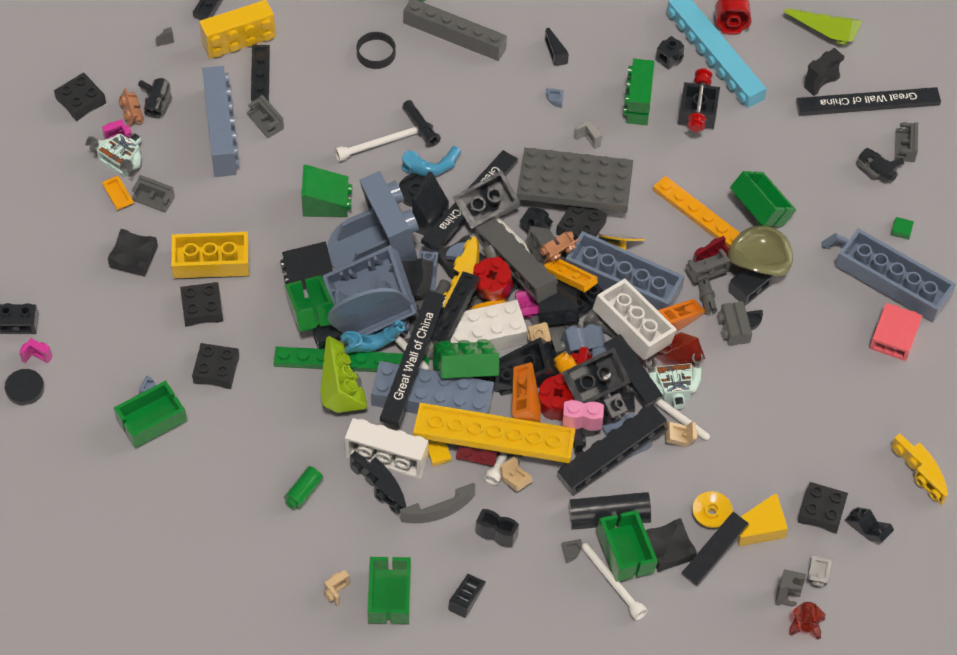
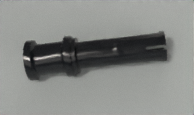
(424, 128)

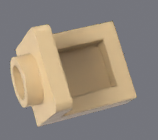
(539, 330)
(681, 434)
(514, 475)
(336, 583)

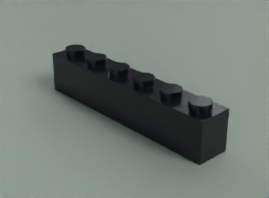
(612, 449)

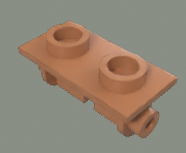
(130, 107)
(553, 251)

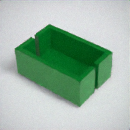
(639, 91)
(762, 198)
(311, 310)
(465, 359)
(150, 414)
(626, 546)
(389, 590)

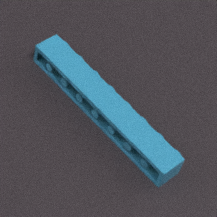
(717, 51)

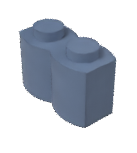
(589, 336)

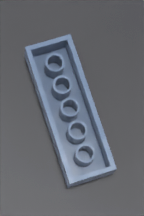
(220, 121)
(613, 264)
(895, 274)
(431, 389)

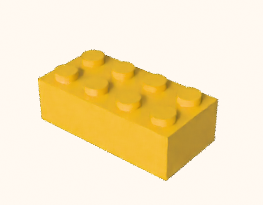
(237, 29)
(210, 255)

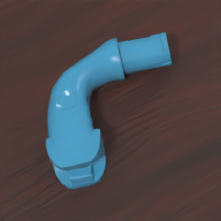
(414, 164)
(369, 343)

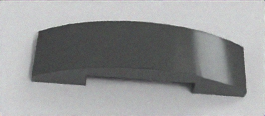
(415, 514)

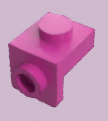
(114, 128)
(527, 303)
(35, 349)

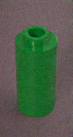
(303, 488)

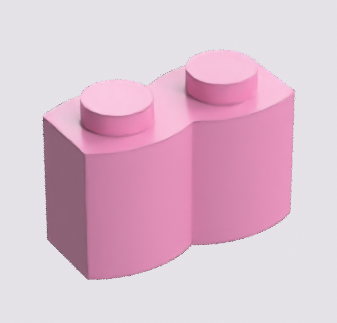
(583, 415)

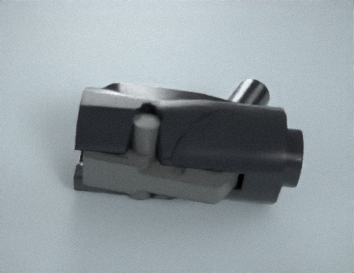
(157, 98)
(877, 166)

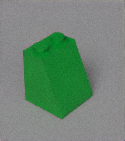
(325, 193)

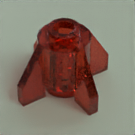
(807, 619)

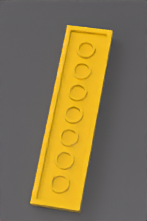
(494, 432)

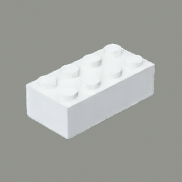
(634, 319)
(498, 323)
(393, 448)

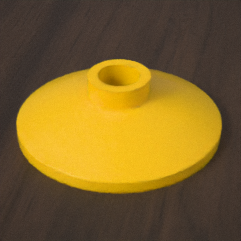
(713, 502)

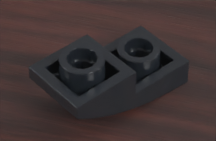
(587, 299)

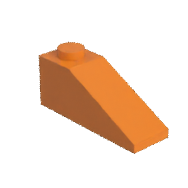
(683, 313)
(525, 394)

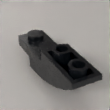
(385, 485)

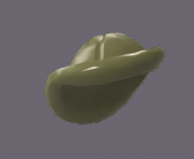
(762, 251)

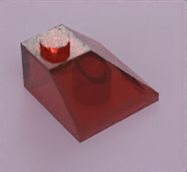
(682, 349)

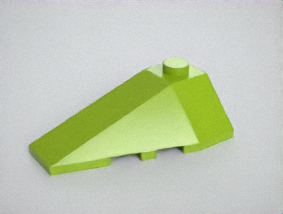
(838, 28)
(338, 382)

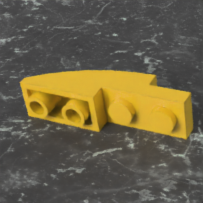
(464, 263)
(927, 471)

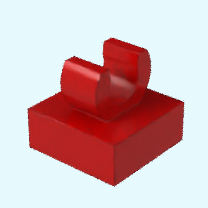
(584, 354)

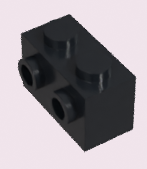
(18, 318)

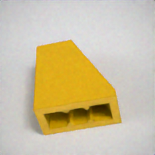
(765, 523)

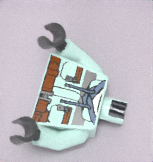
(118, 152)
(676, 381)

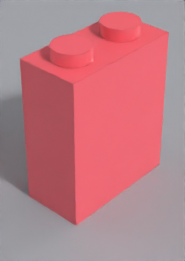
(896, 331)

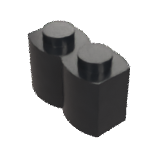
(501, 529)

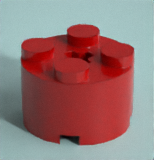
(733, 16)
(495, 279)
(552, 395)

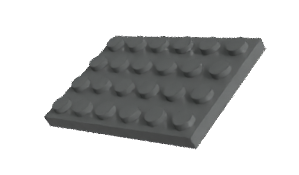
(575, 179)

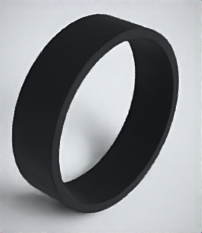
(376, 36)

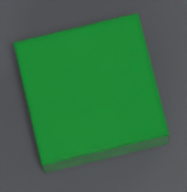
(902, 228)

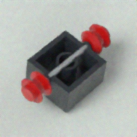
(699, 102)

